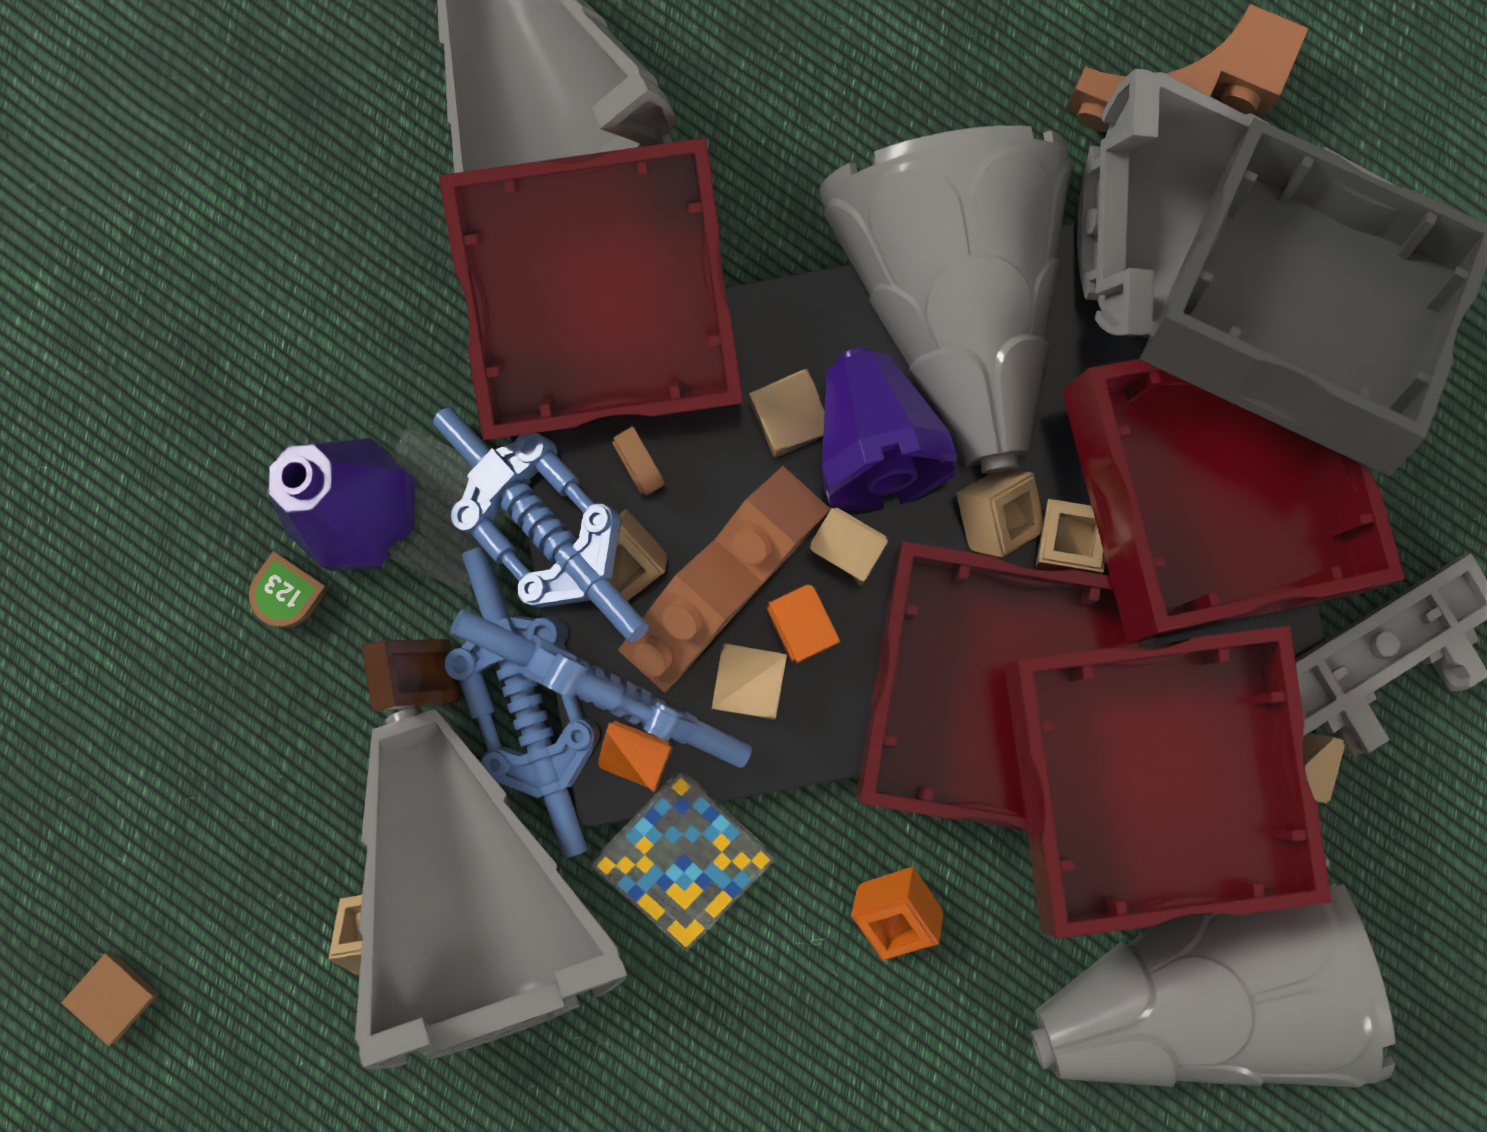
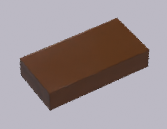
(409, 674)

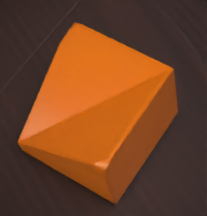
(802, 624)
(634, 755)
(897, 913)

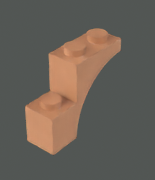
(1242, 71)
(724, 577)

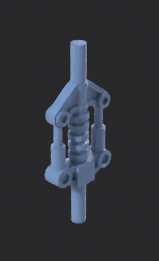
(502, 481)
(570, 676)
(546, 767)

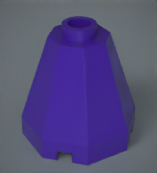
(879, 435)
(343, 501)

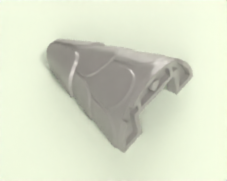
(542, 84)
(1150, 193)
(962, 272)
(460, 906)
(1228, 1004)

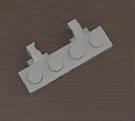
(1422, 624)

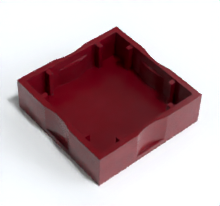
(592, 287)
(1217, 507)
(940, 690)
(1166, 782)

